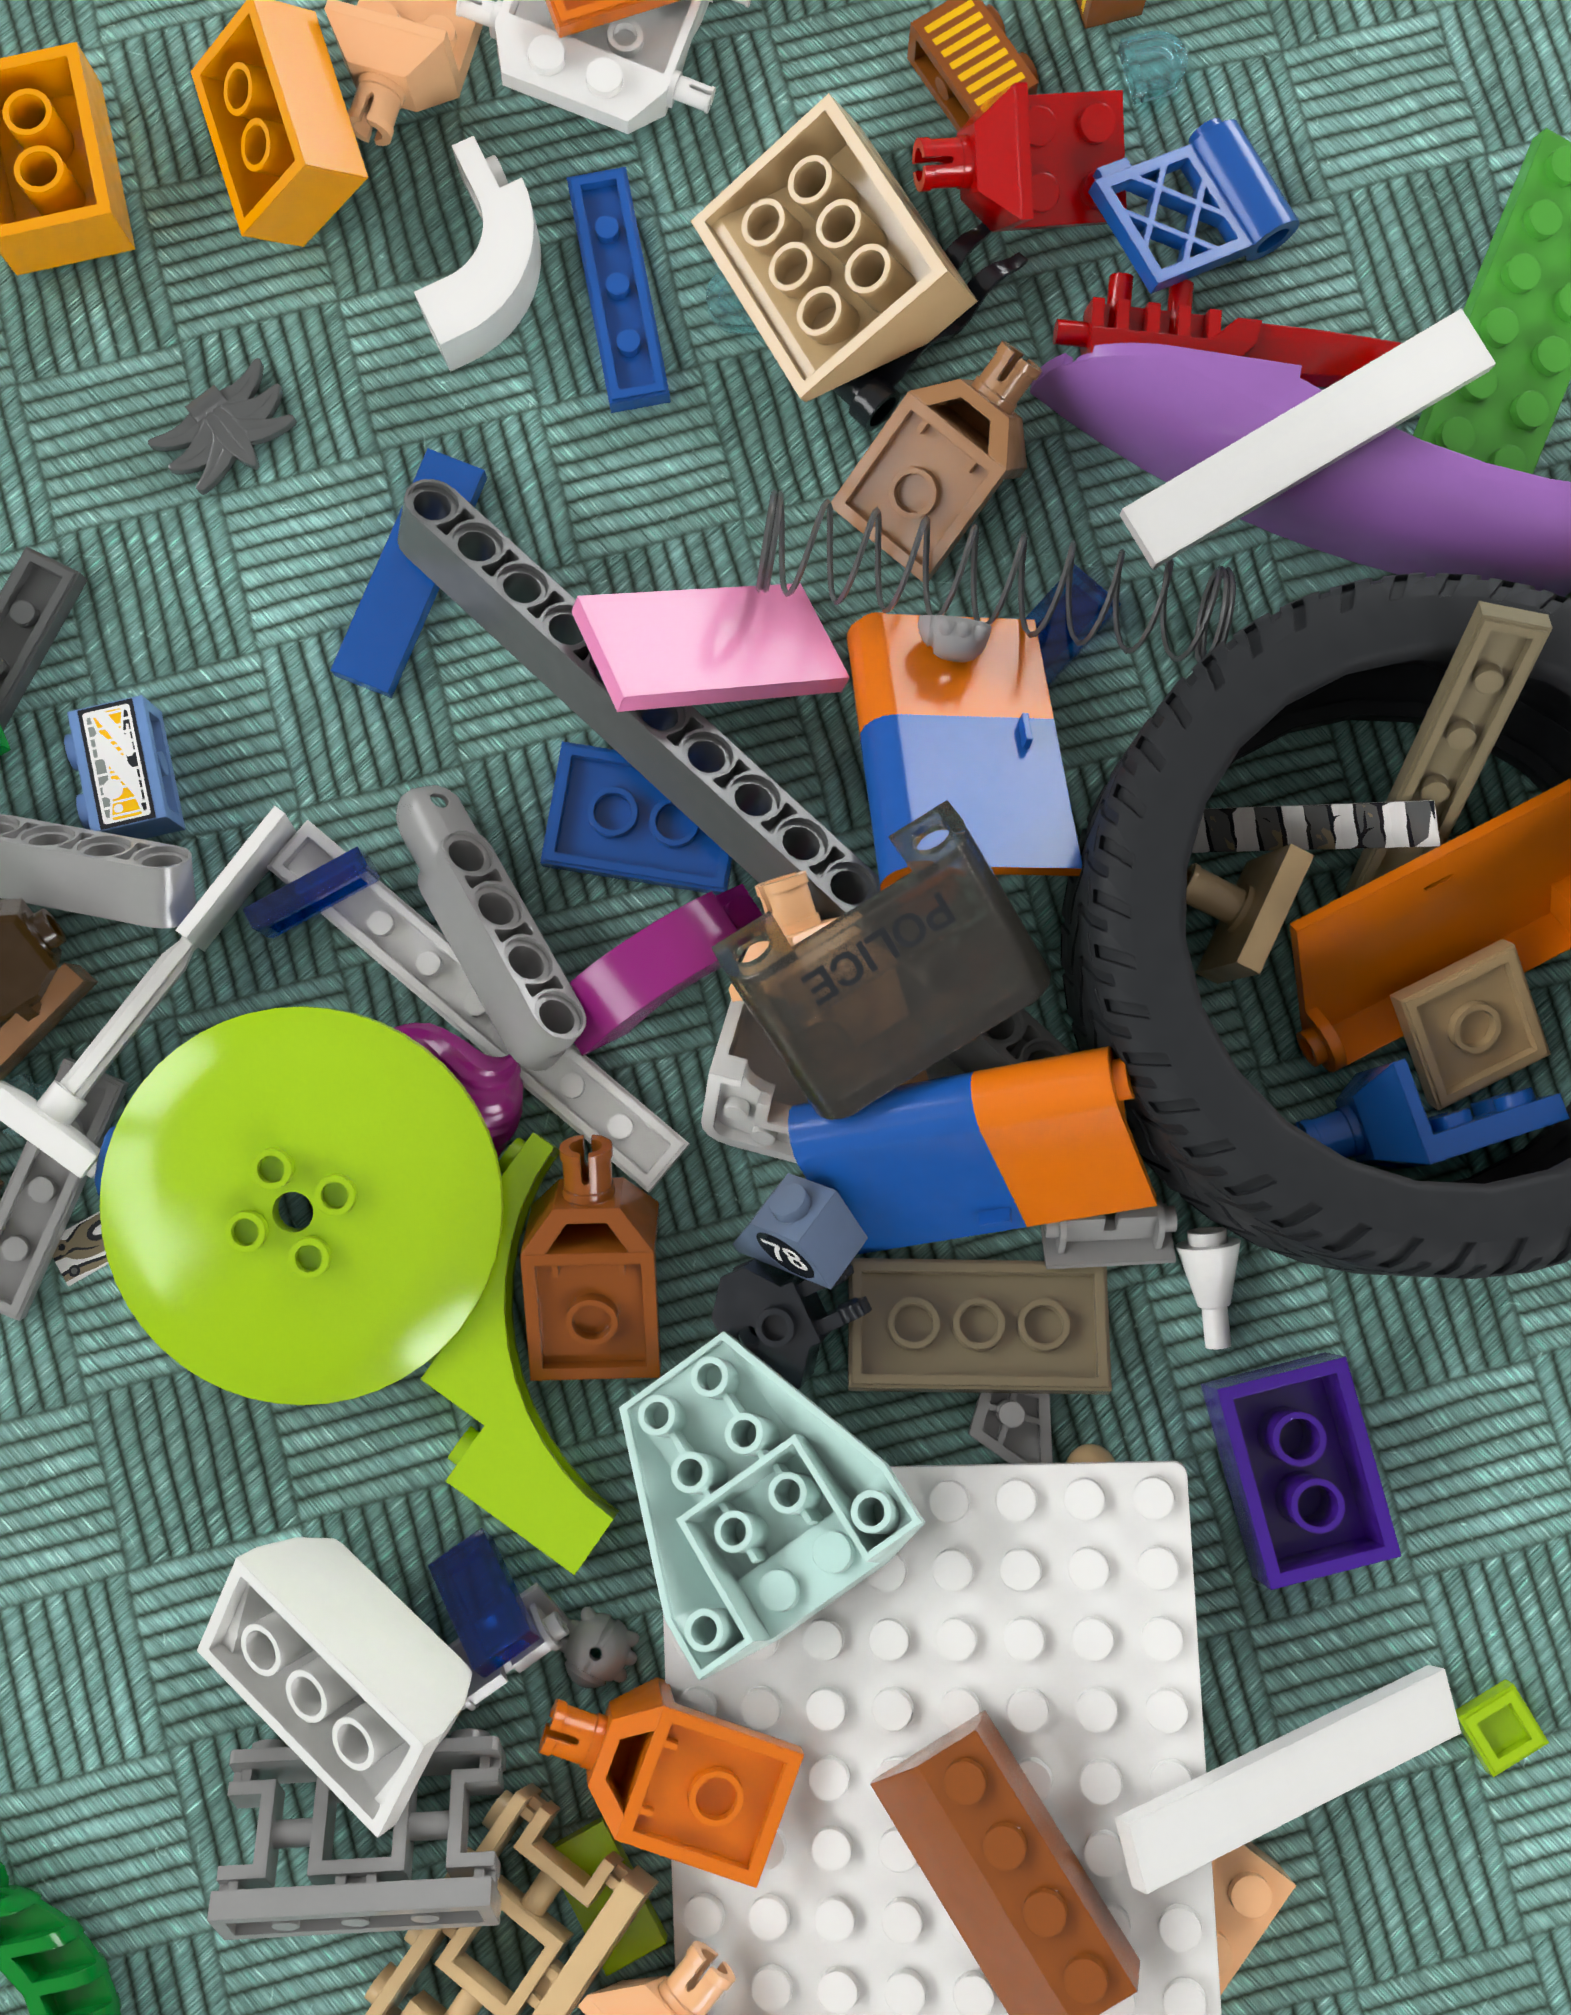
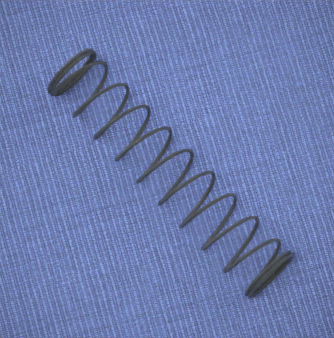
(776, 525)

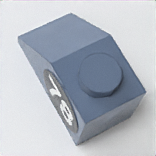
(803, 1232)

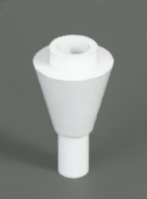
(1210, 1268)

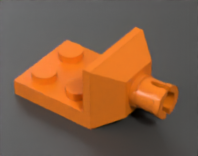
(679, 1778)

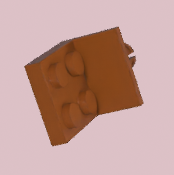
(591, 1273)

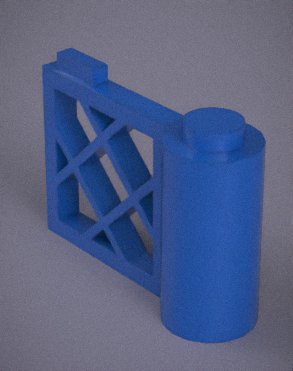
(1229, 193)

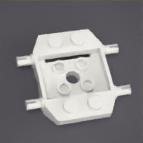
(609, 73)

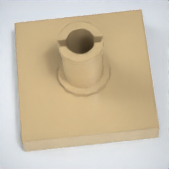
(1247, 912)

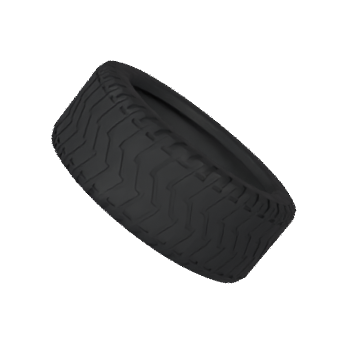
(1130, 978)

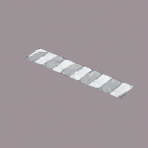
(1319, 827)

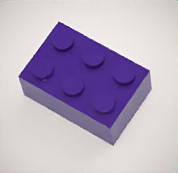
(1300, 1470)

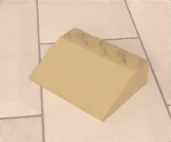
(831, 255)

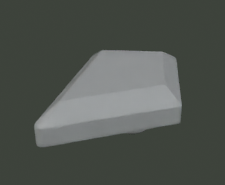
(1014, 1426)

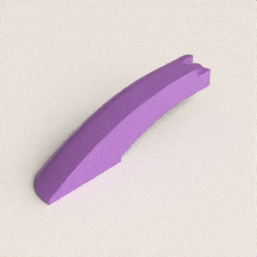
(1382, 506)

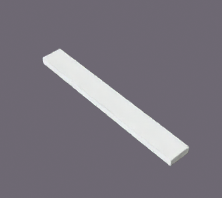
(427, 966)

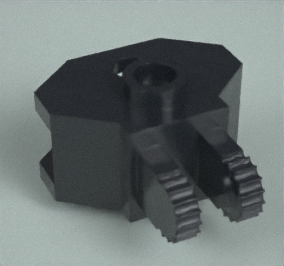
(785, 1316)

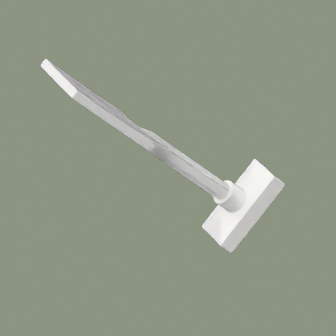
(49, 1119)

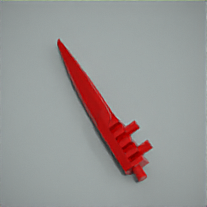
(1323, 354)

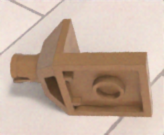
(941, 459)

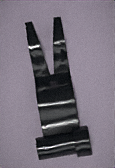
(873, 394)

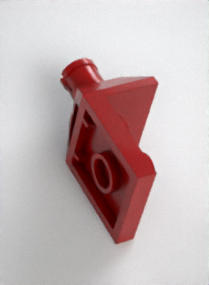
(1028, 158)

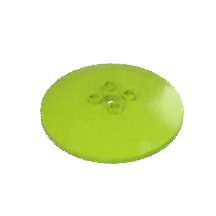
(395, 1185)

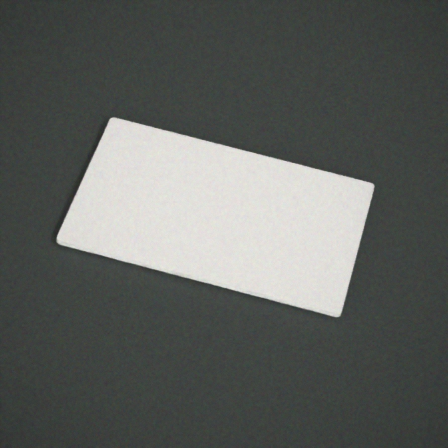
(1023, 1596)

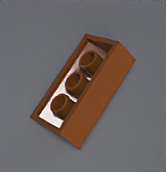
(1008, 1876)

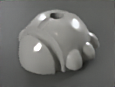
(954, 637)
(606, 1634)

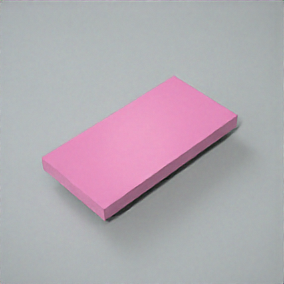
(707, 646)

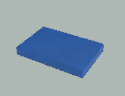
(622, 827)

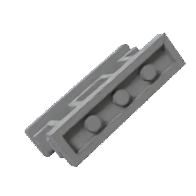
(359, 1892)

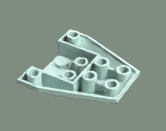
(753, 1503)

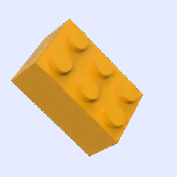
(278, 122)
(57, 164)

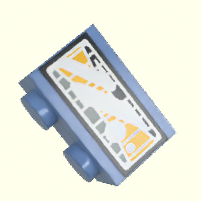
(124, 769)

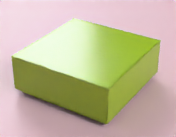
(1500, 1728)

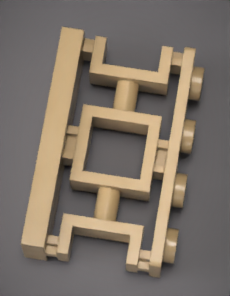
(549, 1983)

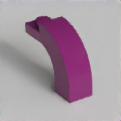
(657, 964)

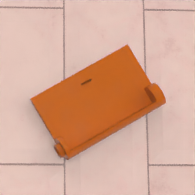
(1479, 888)

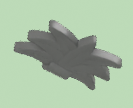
(225, 428)

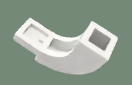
(494, 289)

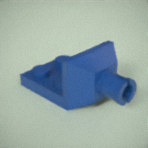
(1386, 1125)

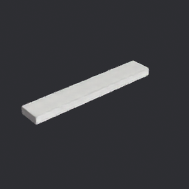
(1307, 439)
(1285, 1778)

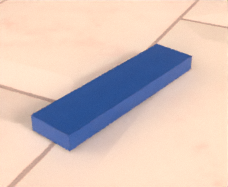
(618, 290)
(398, 595)

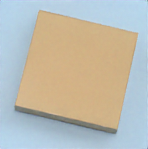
(1470, 1024)

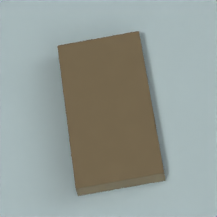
(979, 1327)

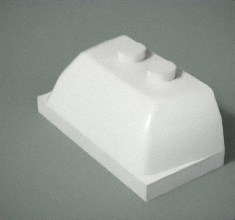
(337, 1670)

